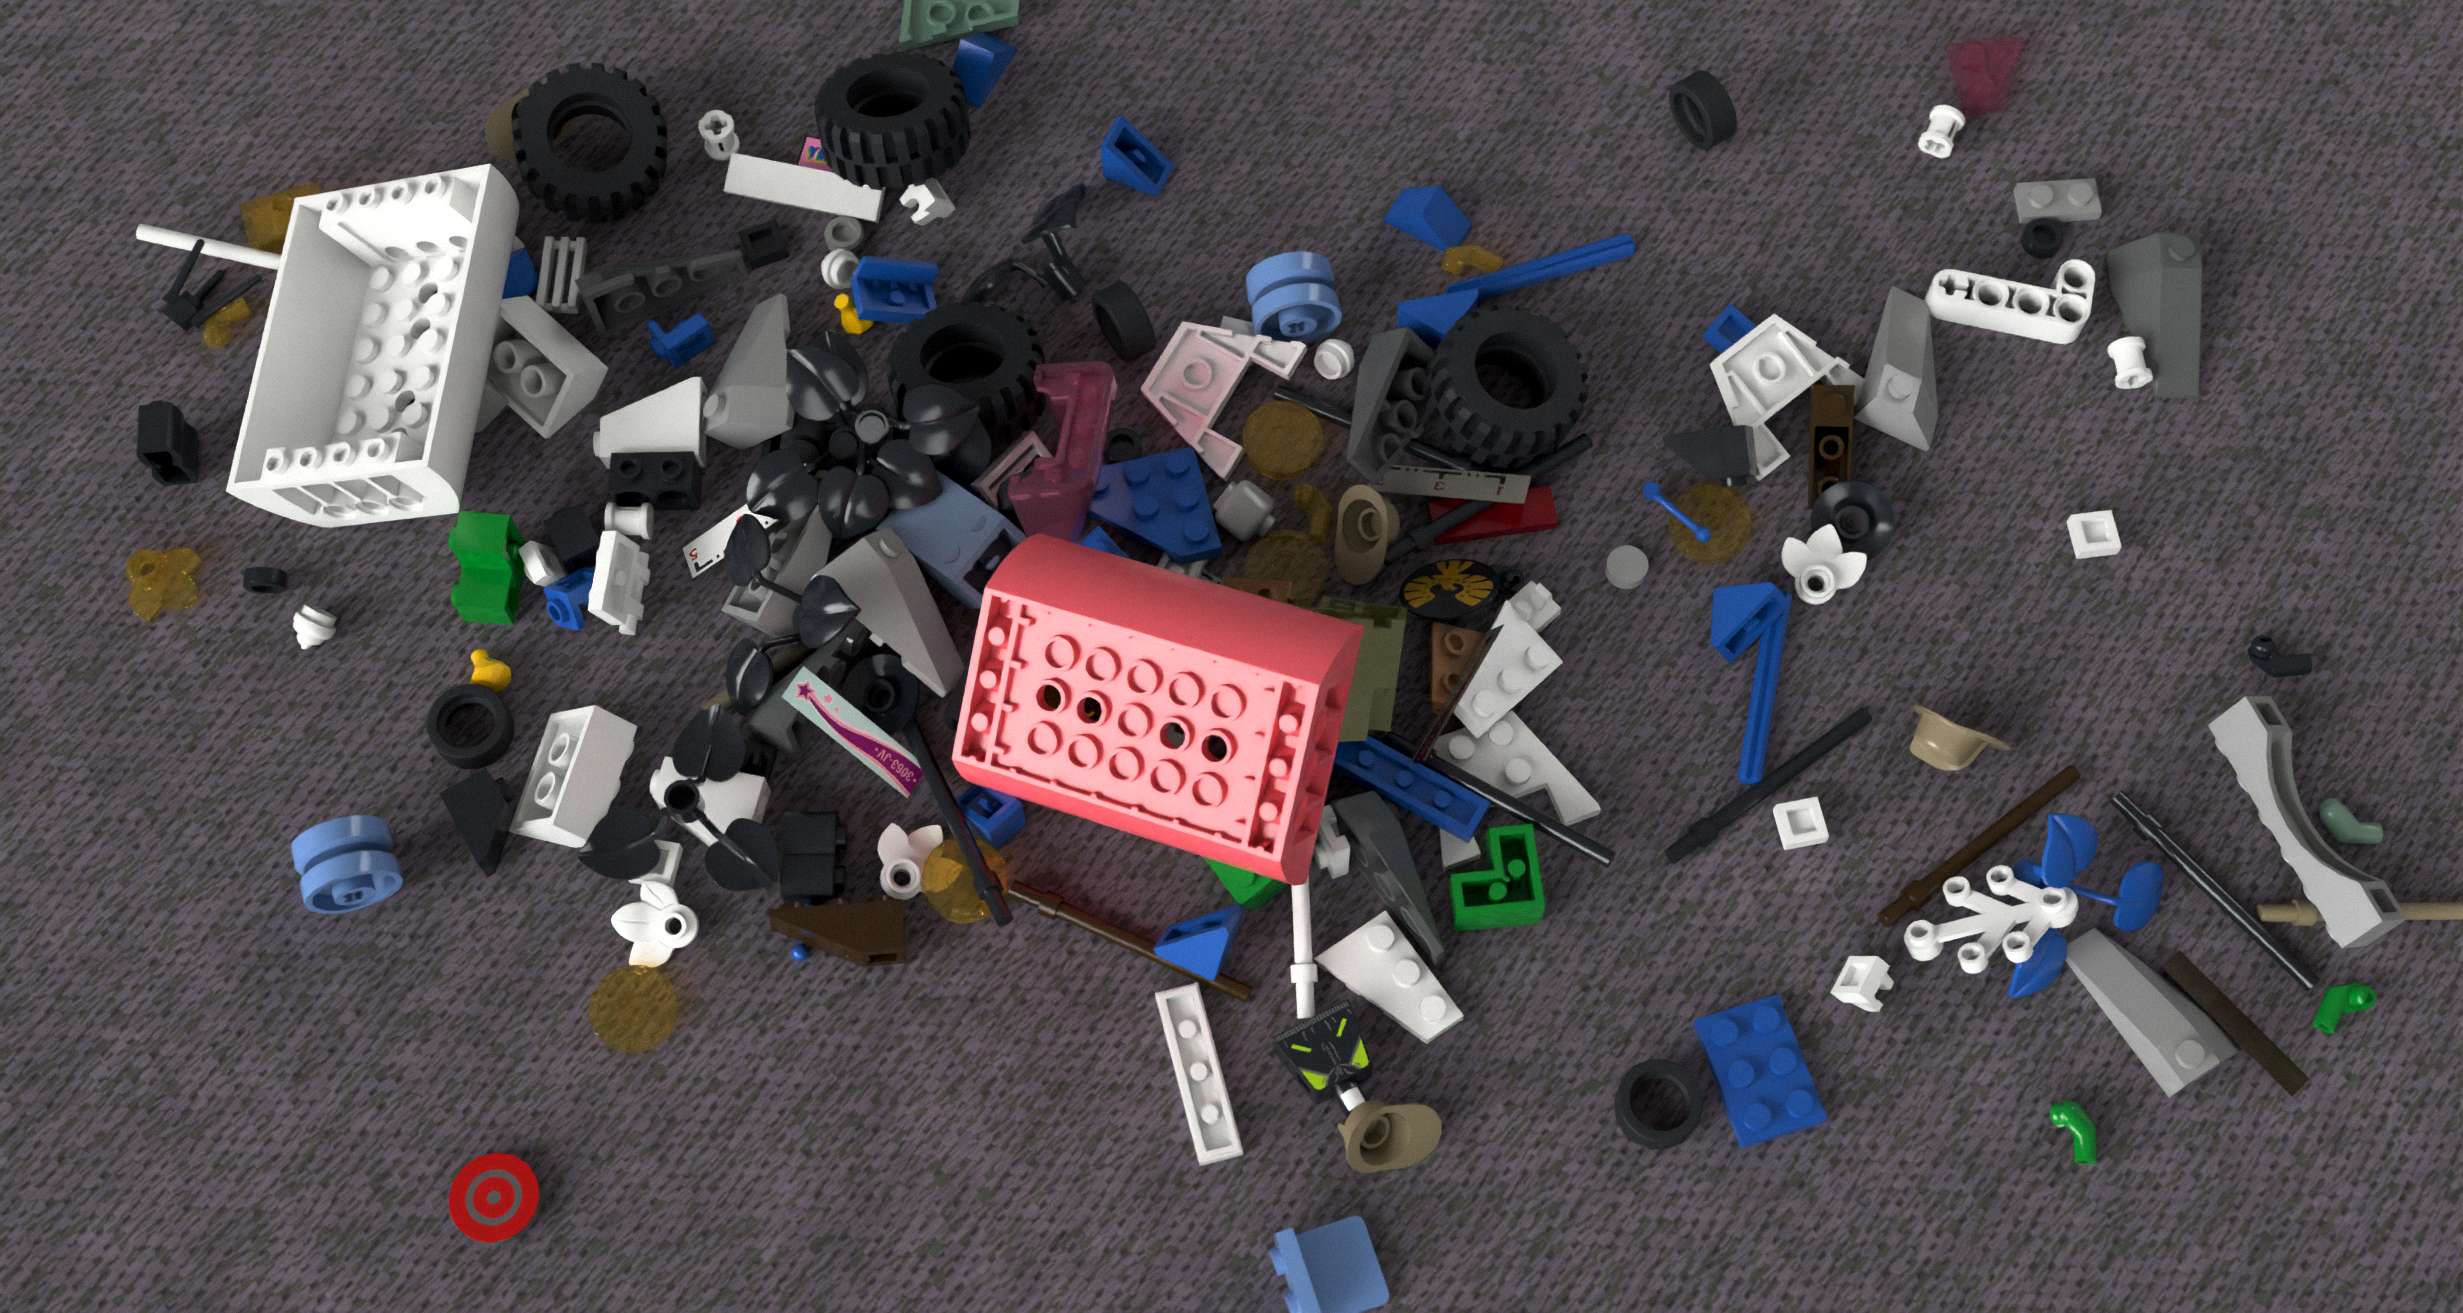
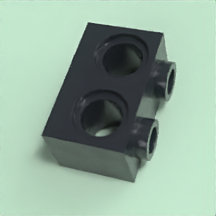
(656, 478)

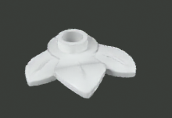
(1821, 560)
(905, 855)
(648, 924)

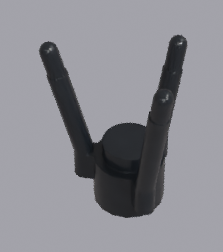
(186, 308)

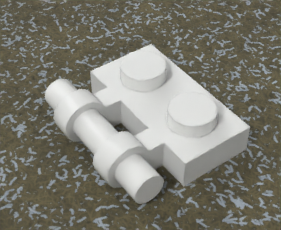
(619, 582)

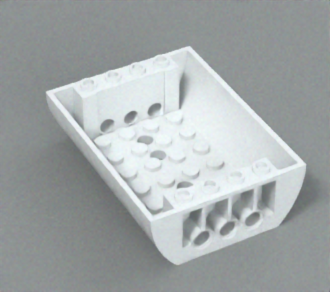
(349, 350)

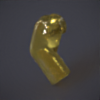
(1470, 254)
(220, 326)
(1316, 508)

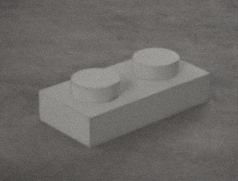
(2058, 200)

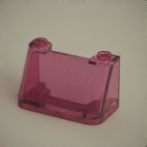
(1061, 488)

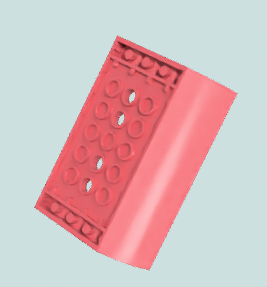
(1153, 655)

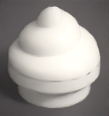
(839, 268)
(1334, 359)
(313, 626)

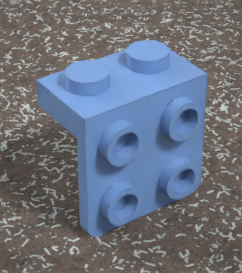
(1330, 1268)

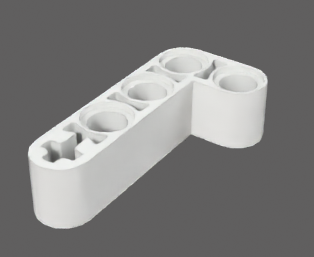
(2008, 298)

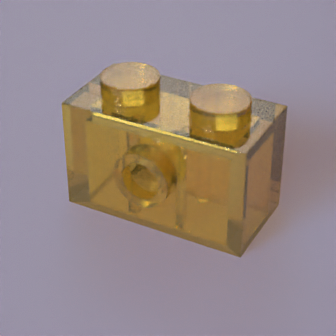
(269, 216)

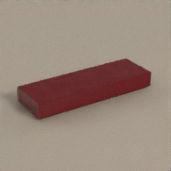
(1501, 518)

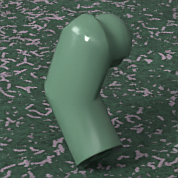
(2345, 827)

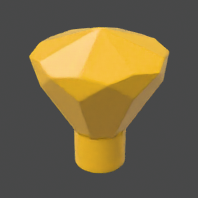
(849, 316)
(489, 671)

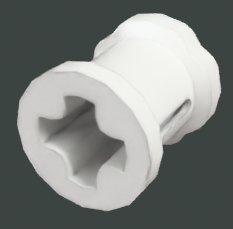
(1941, 131)
(714, 136)
(2130, 362)
(630, 519)

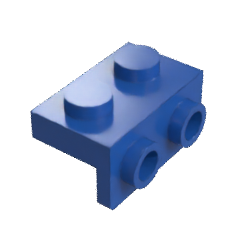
(893, 289)

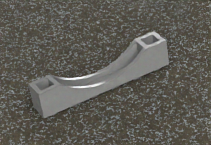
(2259, 749)

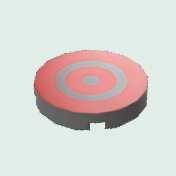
(495, 1199)

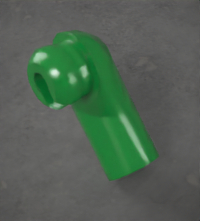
(2342, 1000)
(2082, 1128)

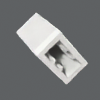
(659, 423)
(724, 801)

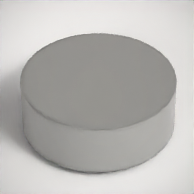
(845, 233)
(1626, 567)

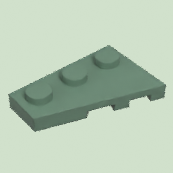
(946, 20)

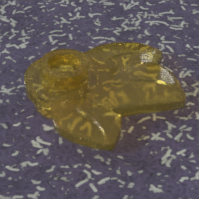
(166, 585)

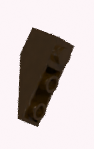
(1829, 437)
(857, 932)

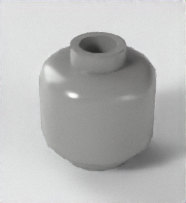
(1244, 510)

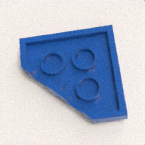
(1159, 504)

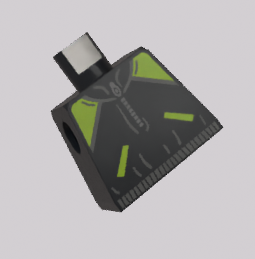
(1327, 1056)

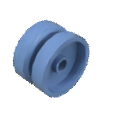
(1293, 297)
(346, 864)

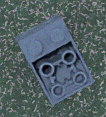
(956, 540)

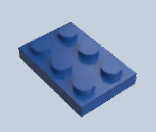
(1759, 1071)

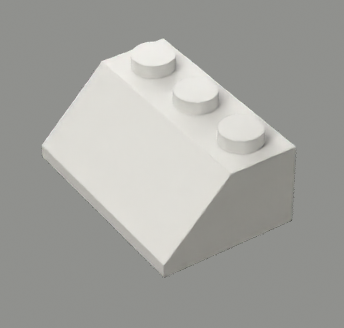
(541, 366)
(574, 775)

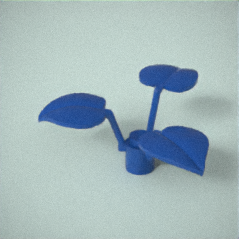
(2071, 849)

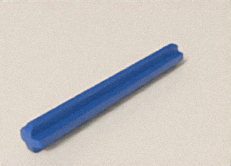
(1548, 267)
(1763, 699)

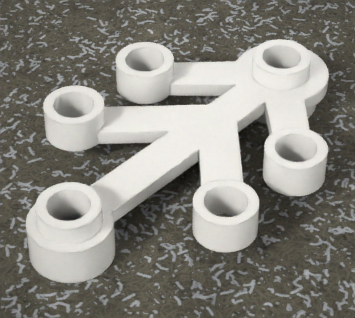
(2042, 908)

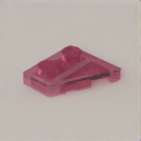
(1983, 72)

